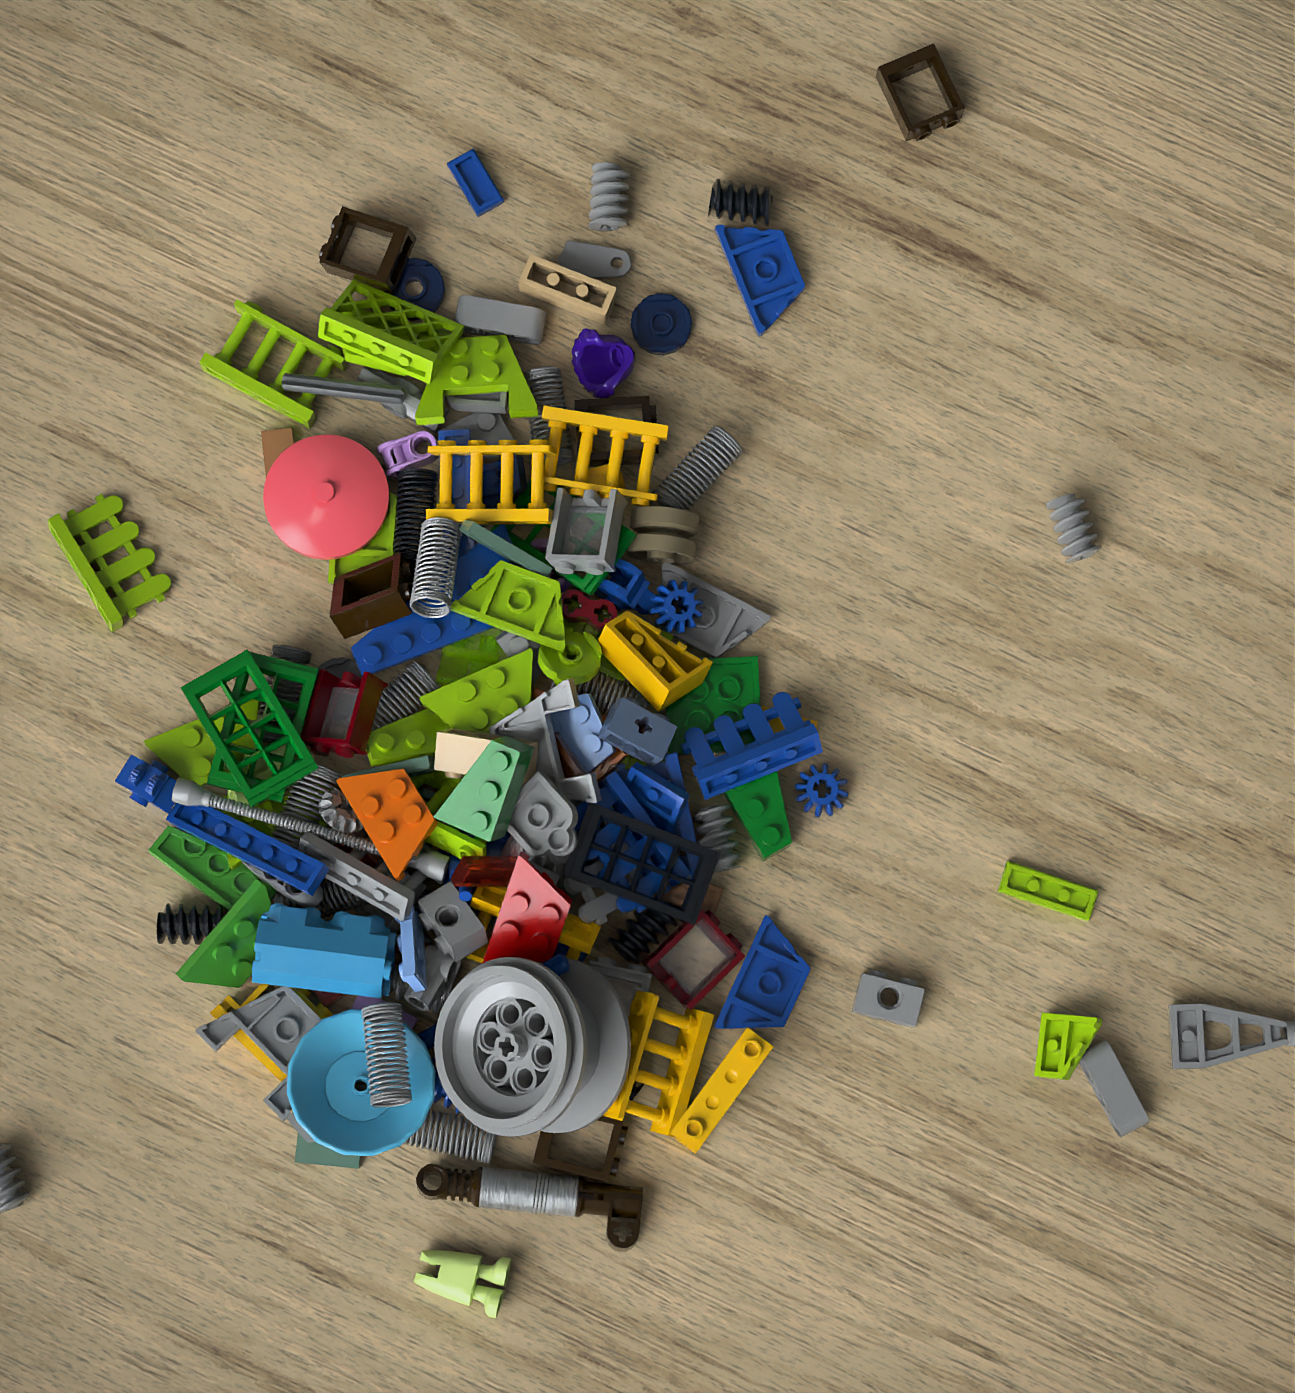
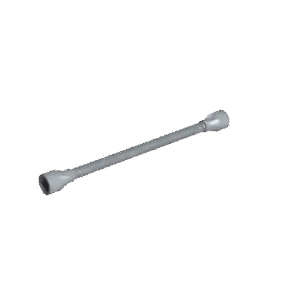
(191, 794)

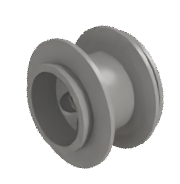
(498, 1051)

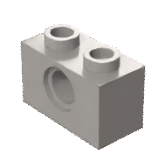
(445, 906)
(868, 1001)

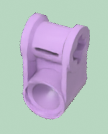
(405, 453)

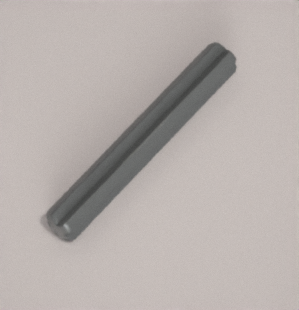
(343, 388)

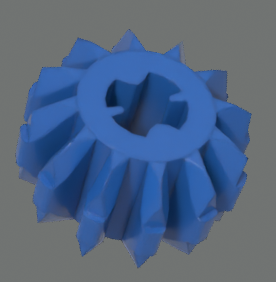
(686, 602)
(830, 785)

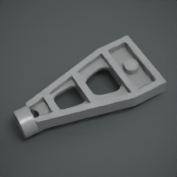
(1187, 1035)

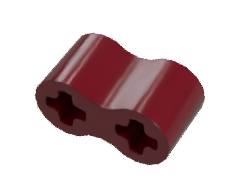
(588, 609)

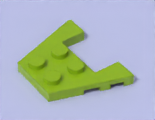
(477, 367)

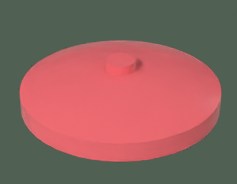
(326, 497)

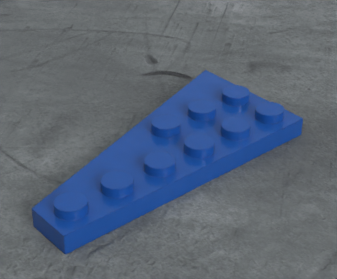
(420, 635)

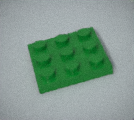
(725, 691)

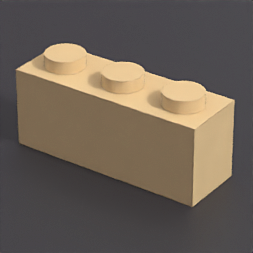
(567, 289)
(460, 749)

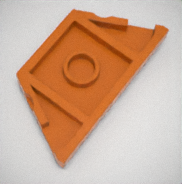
(391, 815)

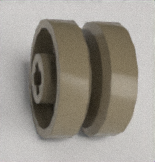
(663, 535)

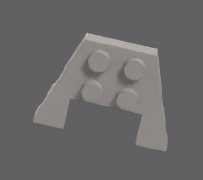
(535, 724)
(275, 1026)

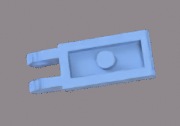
(413, 952)

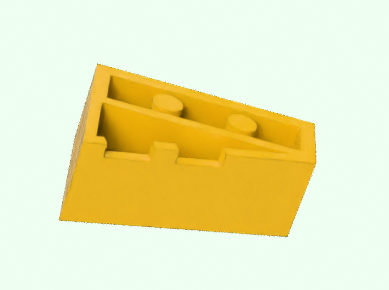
(650, 661)

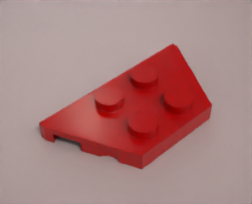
(529, 916)

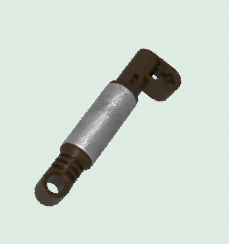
(540, 1192)

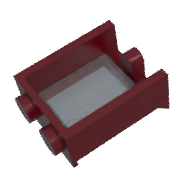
(342, 713)
(694, 959)

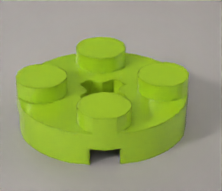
(582, 668)

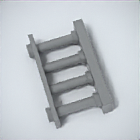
(363, 880)

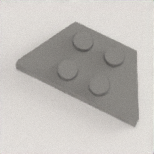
(723, 620)

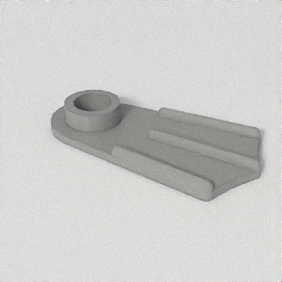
(594, 260)

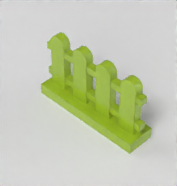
(109, 576)

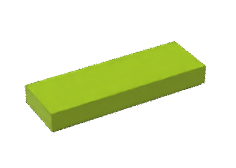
(1047, 891)

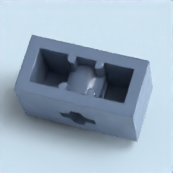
(637, 731)

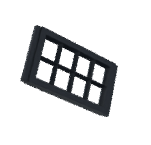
(697, 886)

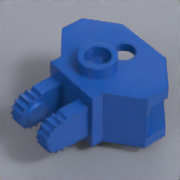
(627, 589)
(147, 783)

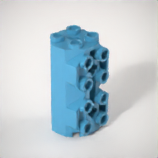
(332, 956)

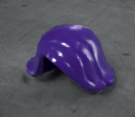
(601, 362)

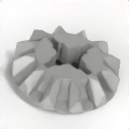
(337, 817)

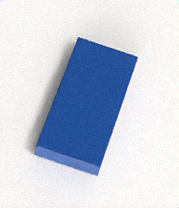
(475, 182)

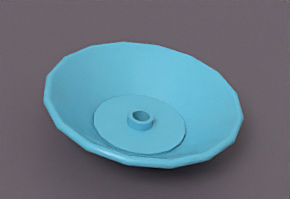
(324, 1093)

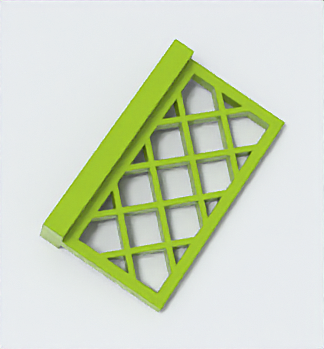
(382, 344)

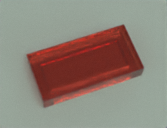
(484, 871)

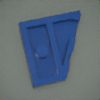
(657, 796)

